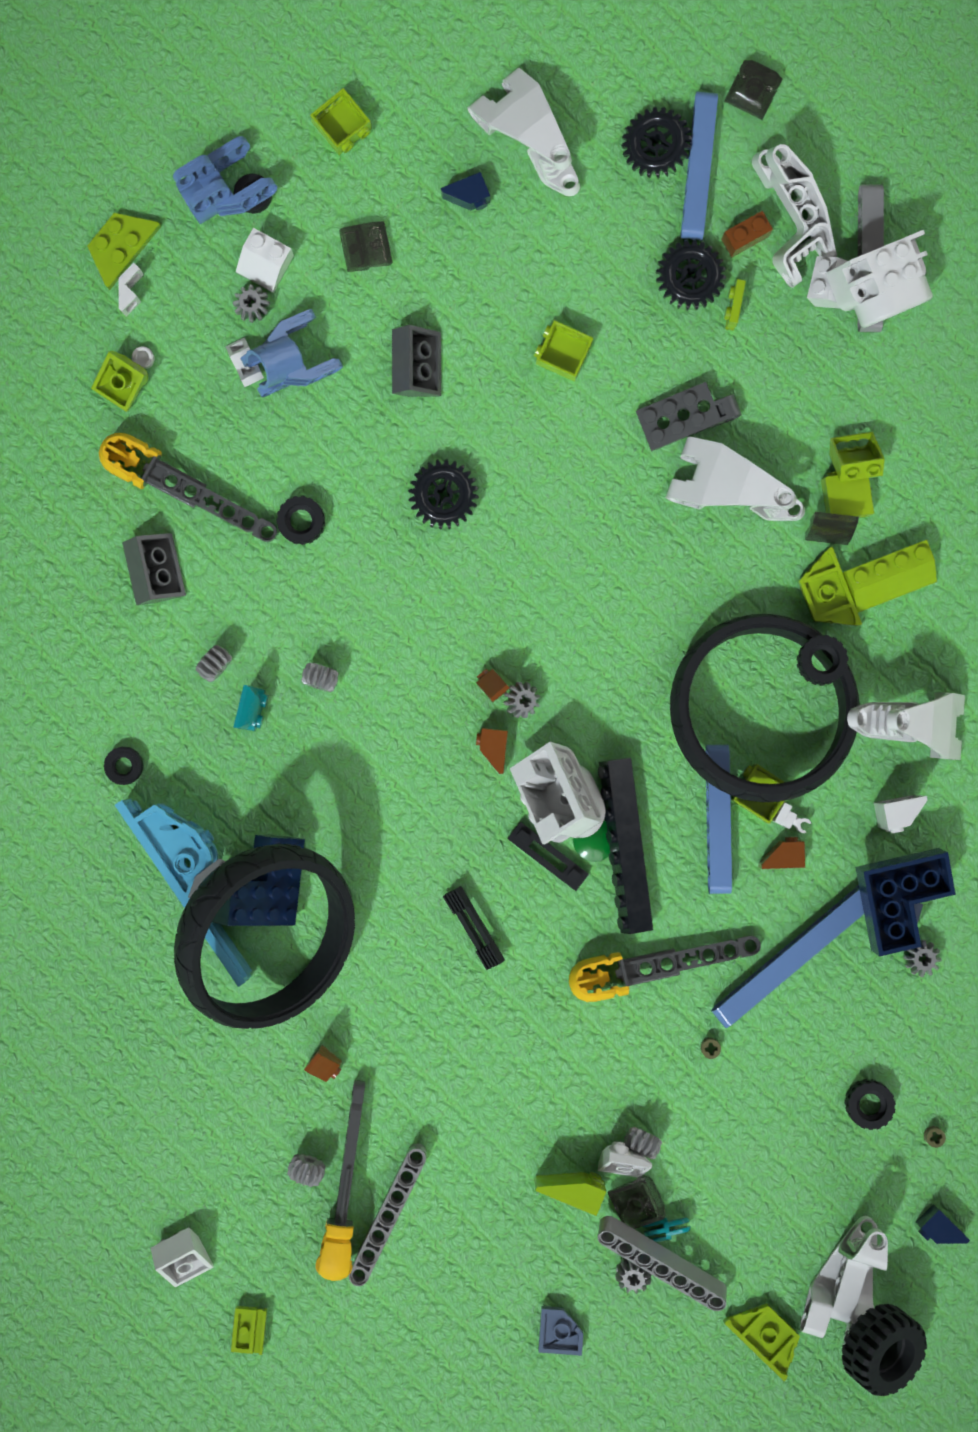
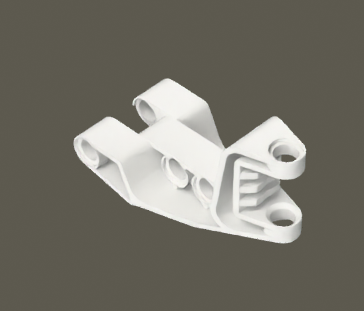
(529, 119)
(788, 176)
(729, 480)
(928, 723)
(845, 1281)

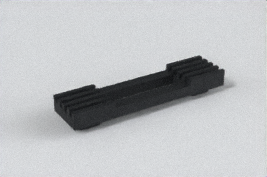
(572, 875)
(489, 954)

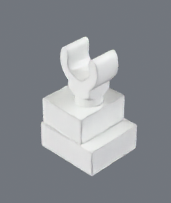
(787, 818)

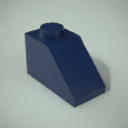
(468, 193)
(939, 1228)

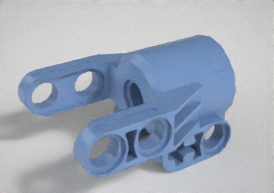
(206, 189)
(284, 360)

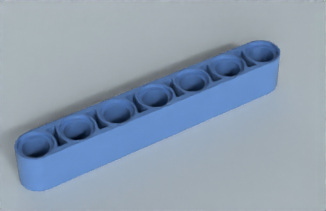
(699, 166)
(719, 828)

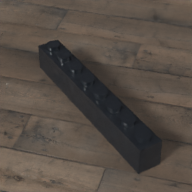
(625, 846)

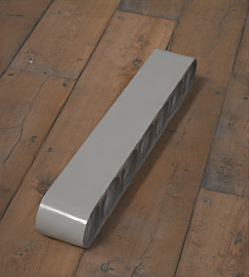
(870, 228)
(386, 1224)
(662, 1263)

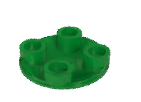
(594, 847)

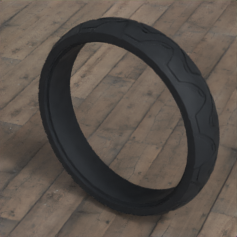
(695, 754)
(312, 981)

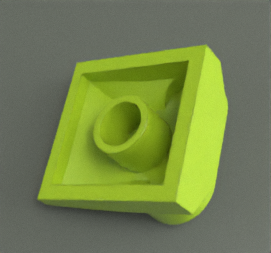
(120, 380)

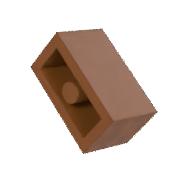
(746, 234)

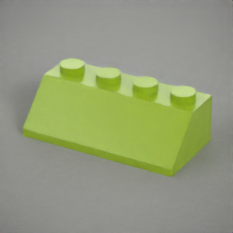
(891, 576)

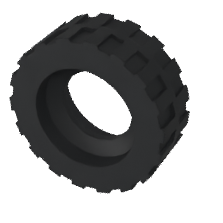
(293, 505)
(838, 654)
(886, 1099)

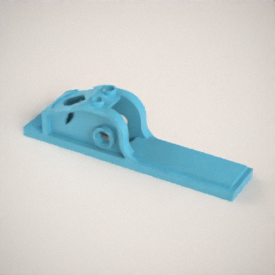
(168, 852)

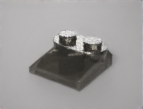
(754, 88)
(638, 1202)

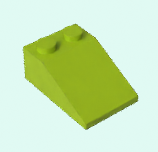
(575, 1189)

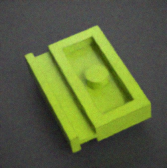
(733, 311)
(249, 1330)

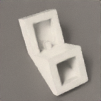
(127, 299)
(247, 374)

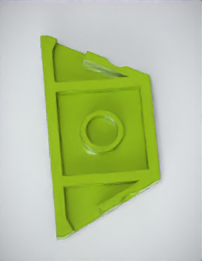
(120, 244)
(828, 592)
(766, 1336)

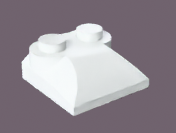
(622, 1161)

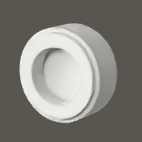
(143, 357)

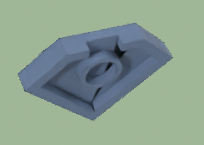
(559, 1332)

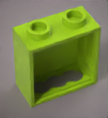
(341, 122)
(563, 350)
(857, 461)
(847, 497)
(763, 810)

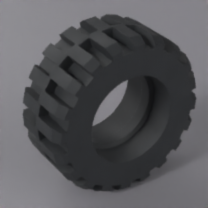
(884, 1349)

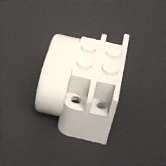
(882, 281)
(559, 794)

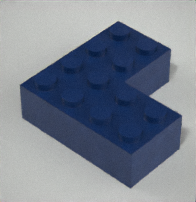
(893, 888)
(268, 898)

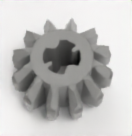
(257, 307)
(213, 663)
(319, 677)
(514, 699)
(927, 965)
(643, 1143)
(306, 1170)
(632, 1276)

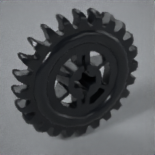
(673, 151)
(675, 287)
(437, 514)

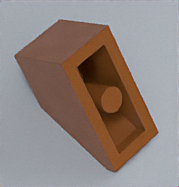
(492, 684)
(493, 747)
(785, 855)
(324, 1064)

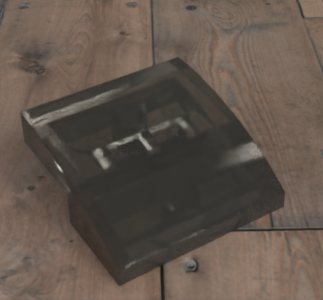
(365, 246)
(831, 528)

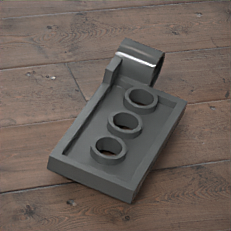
(720, 412)

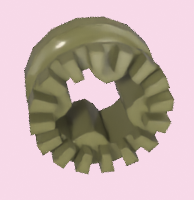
(705, 1044)
(928, 1134)

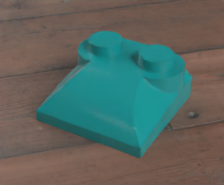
(250, 708)

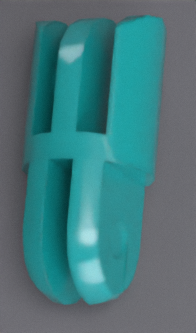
(666, 1229)

